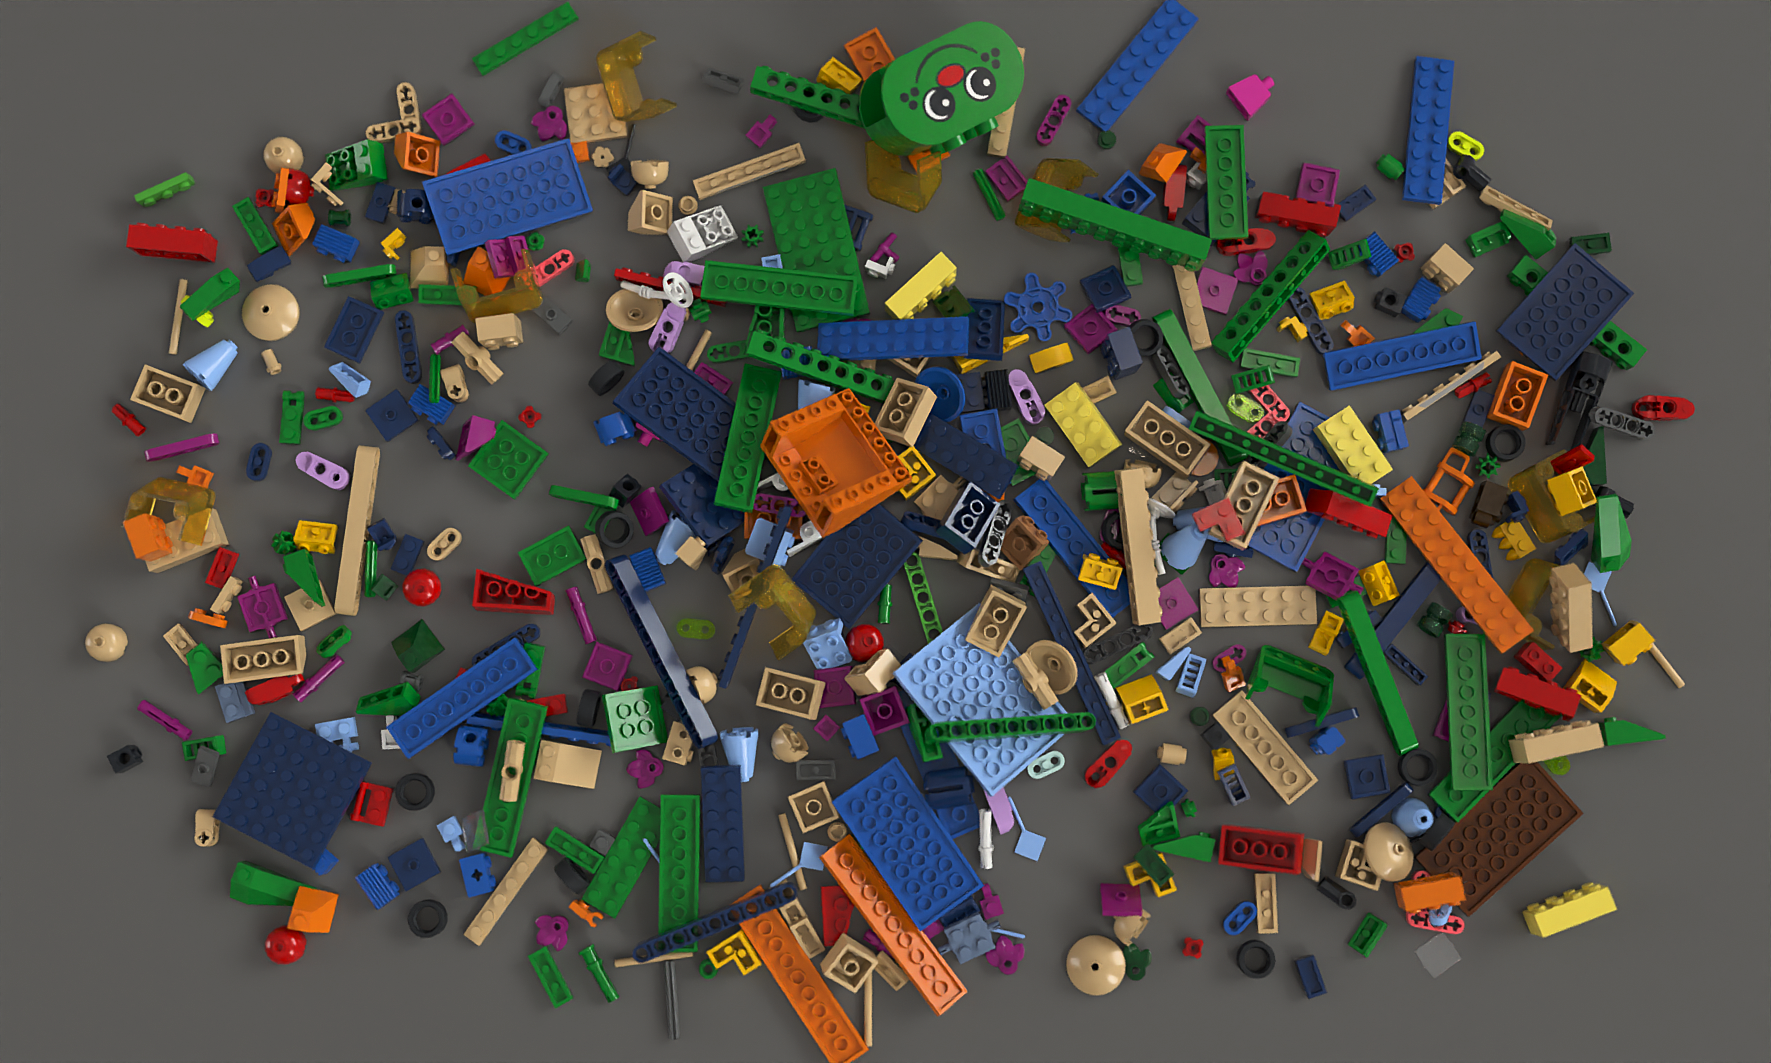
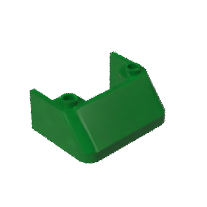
(1295, 677)

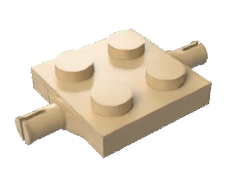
(938, 497)

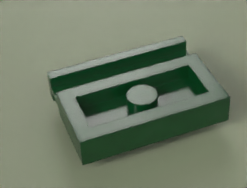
(953, 304)

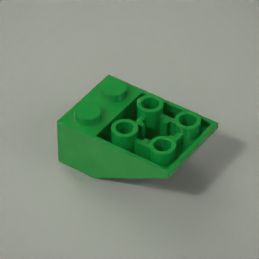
(357, 165)

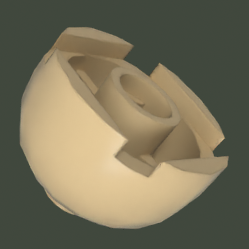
(283, 154)
(649, 172)
(1152, 473)
(106, 642)
(703, 682)
(788, 745)
(1130, 926)

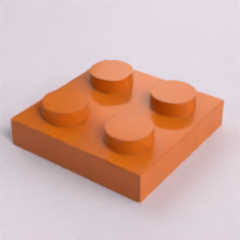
(281, 184)

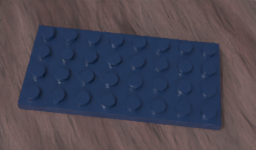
(680, 410)

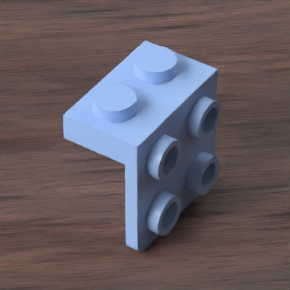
(761, 536)
(827, 645)

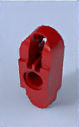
(1174, 191)
(1260, 237)
(1678, 408)
(273, 689)
(1120, 752)

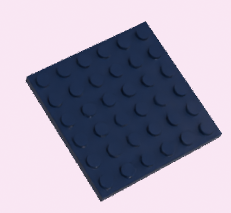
(292, 790)

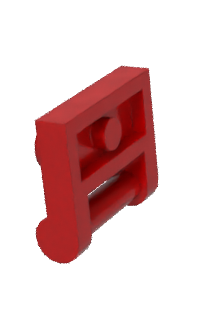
(377, 805)

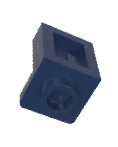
(622, 179)

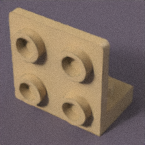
(323, 174)
(1175, 491)

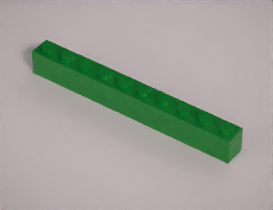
(1284, 458)

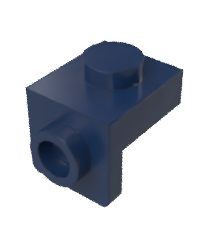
(1518, 507)
(382, 534)

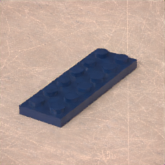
(965, 456)
(723, 823)

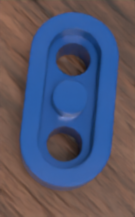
(514, 144)
(1240, 919)

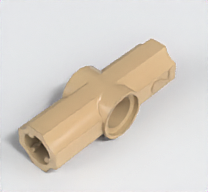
(477, 358)
(592, 552)
(1035, 680)
(510, 782)

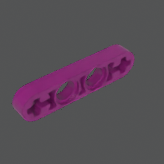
(181, 447)

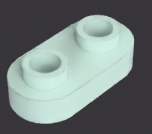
(1045, 764)

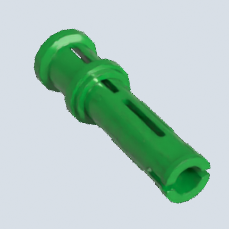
(594, 965)

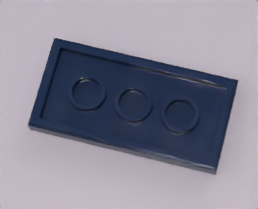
(986, 329)

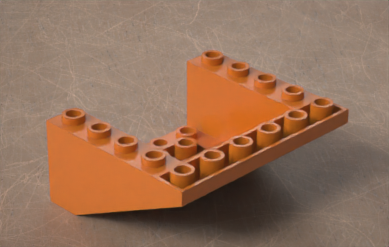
(834, 460)

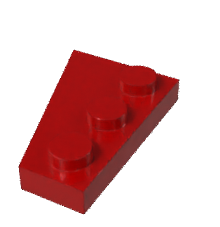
(835, 913)

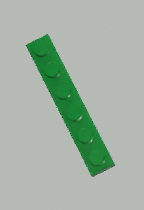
(525, 38)

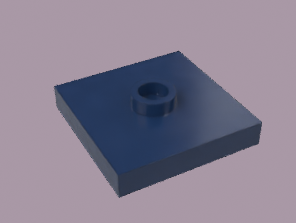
(1105, 289)
(392, 415)
(1367, 776)
(1160, 789)
(414, 864)

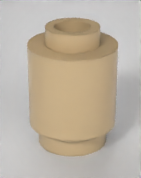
(1171, 754)

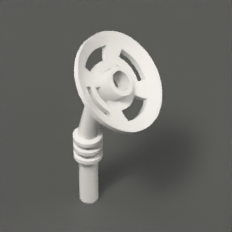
(673, 291)
(1158, 510)

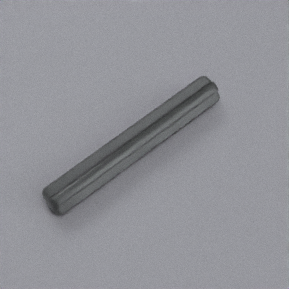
(671, 998)

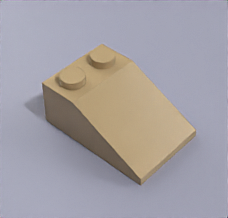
(995, 621)
(567, 764)

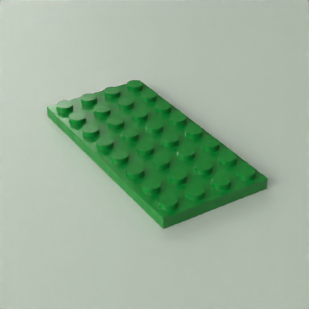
(815, 236)

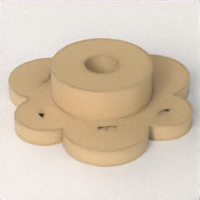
(599, 153)

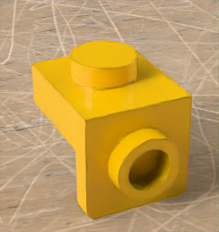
(1296, 328)
(1222, 758)

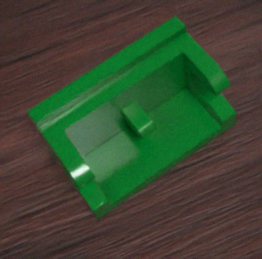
(1488, 239)

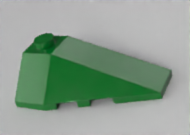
(1611, 535)
(262, 886)

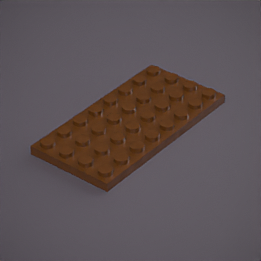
(1502, 833)

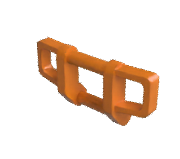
(1459, 475)

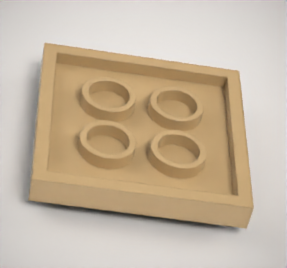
(591, 115)

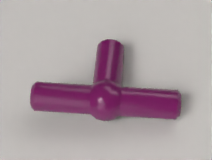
(883, 248)

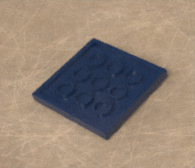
(693, 496)

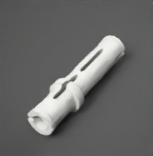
(1115, 707)
(985, 839)

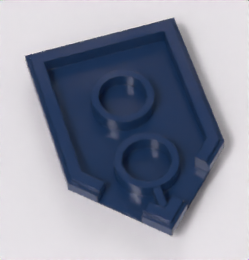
(722, 554)

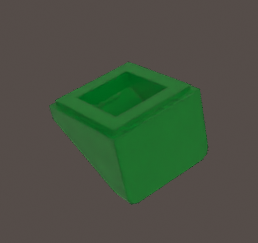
(583, 271)

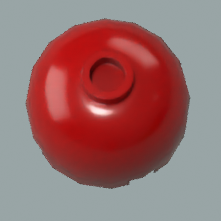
(298, 188)
(421, 587)
(864, 642)
(285, 945)

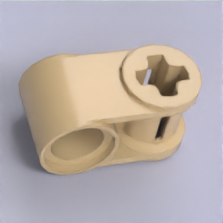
(454, 379)
(206, 826)

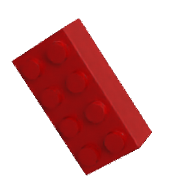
(172, 243)
(1261, 849)

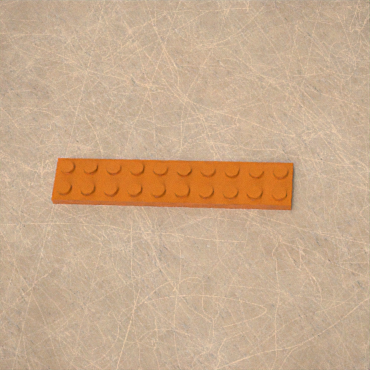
(1456, 565)
(893, 925)
(802, 983)

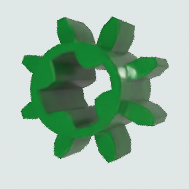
(755, 240)
(700, 310)
(1492, 470)
(283, 543)
(1594, 652)
(498, 706)

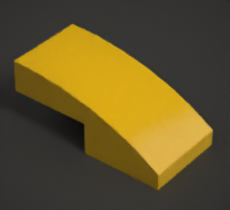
(1051, 357)
(1325, 633)

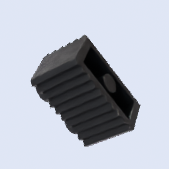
(997, 390)

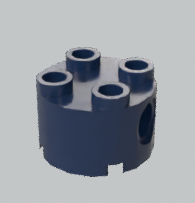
(405, 207)

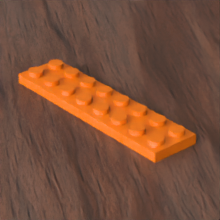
(870, 54)

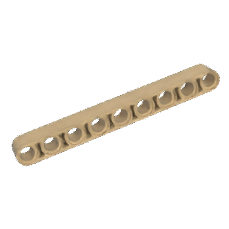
(356, 530)

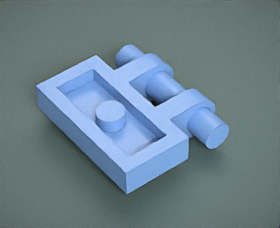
(338, 730)

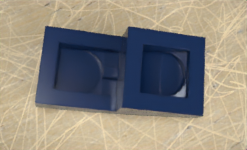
(268, 263)

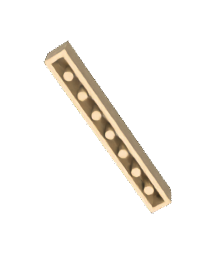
(1138, 546)

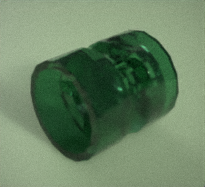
(1469, 437)
(1434, 620)

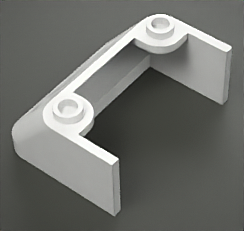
(808, 531)

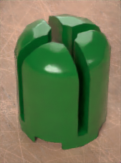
(1099, 500)

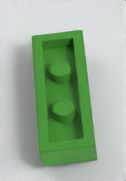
(165, 190)

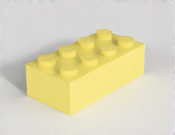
(921, 288)
(1083, 424)
(1352, 447)
(1568, 909)

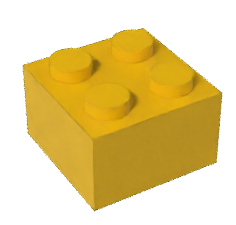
(1571, 491)
(1628, 643)

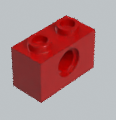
(1537, 661)

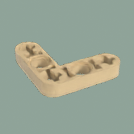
(406, 119)

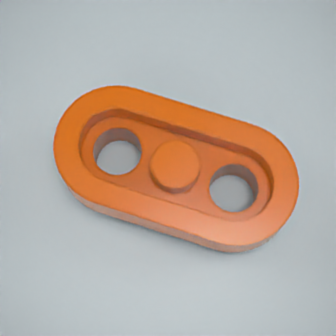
(216, 619)

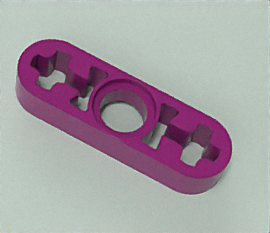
(1055, 106)
(764, 508)

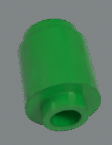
(1390, 166)

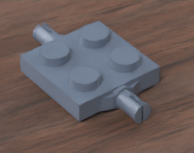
(969, 937)

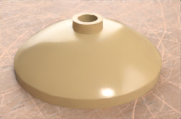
(632, 312)
(280, 318)
(1055, 663)
(1388, 852)
(1100, 951)

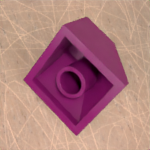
(474, 434)
(884, 710)

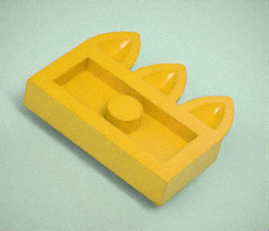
(1514, 538)

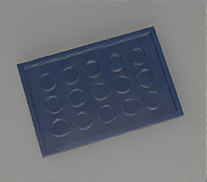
(1565, 312)
(857, 563)

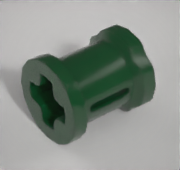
(339, 217)

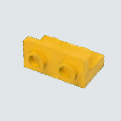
(838, 76)
(1332, 300)
(315, 536)
(1100, 571)
(1378, 583)

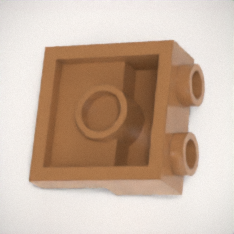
(1023, 542)

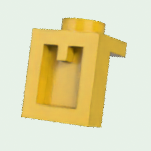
(393, 241)

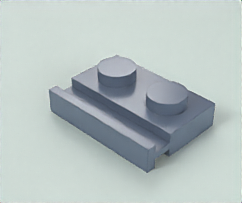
(234, 701)

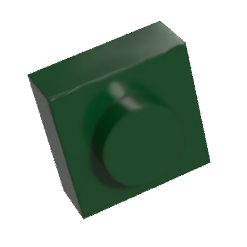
(384, 587)

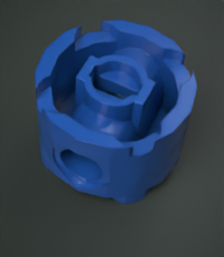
(614, 427)
(470, 746)

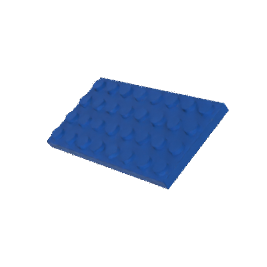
(507, 196)
(1291, 538)
(907, 843)

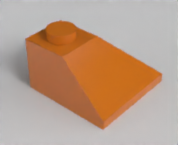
(417, 153)
(1162, 162)
(294, 226)
(480, 274)
(313, 910)

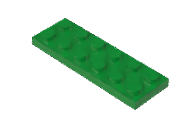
(1226, 182)
(625, 859)

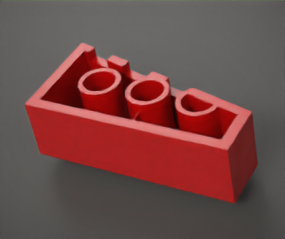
(1297, 213)
(1348, 512)
(507, 595)
(1538, 693)

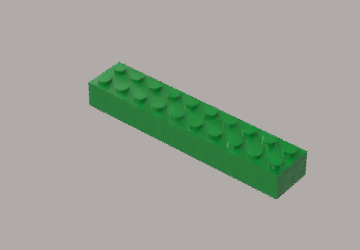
(1114, 225)

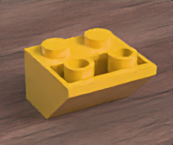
(1593, 685)
(1141, 699)

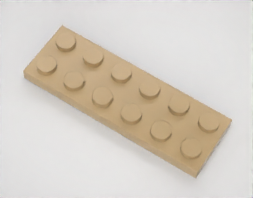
(1257, 606)
(1265, 747)

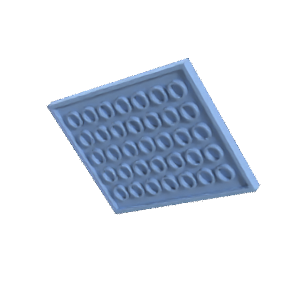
(964, 683)

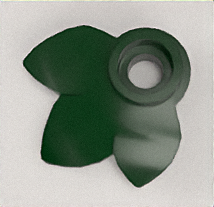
(1135, 958)

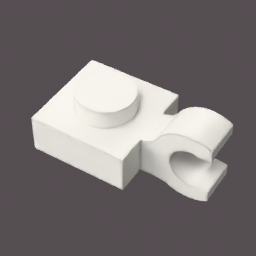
(387, 740)

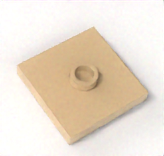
(306, 611)

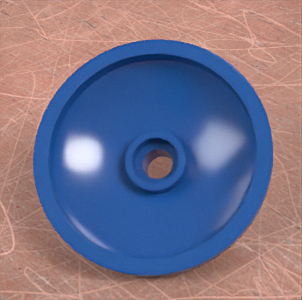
(949, 404)

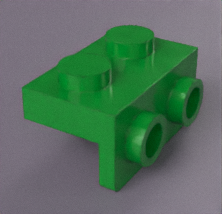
(391, 291)

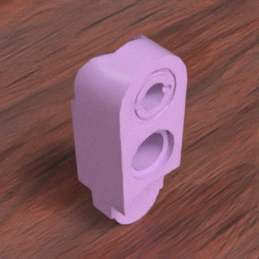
(690, 272)
(674, 315)
(1019, 382)
(311, 463)
(1001, 810)

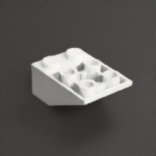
(701, 233)

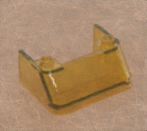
(620, 82)
(1061, 173)
(900, 187)
(515, 300)
(191, 506)
(1542, 512)
(773, 587)
(1527, 593)

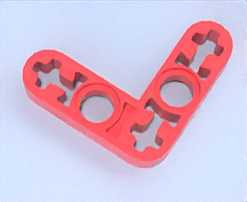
(544, 277)
(1271, 415)
(1420, 924)

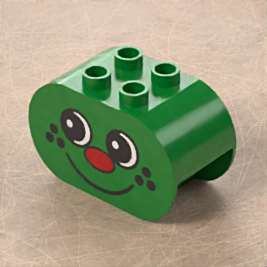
(943, 91)

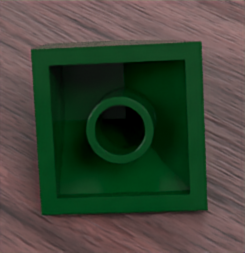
(417, 646)

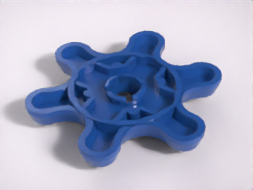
(1037, 294)

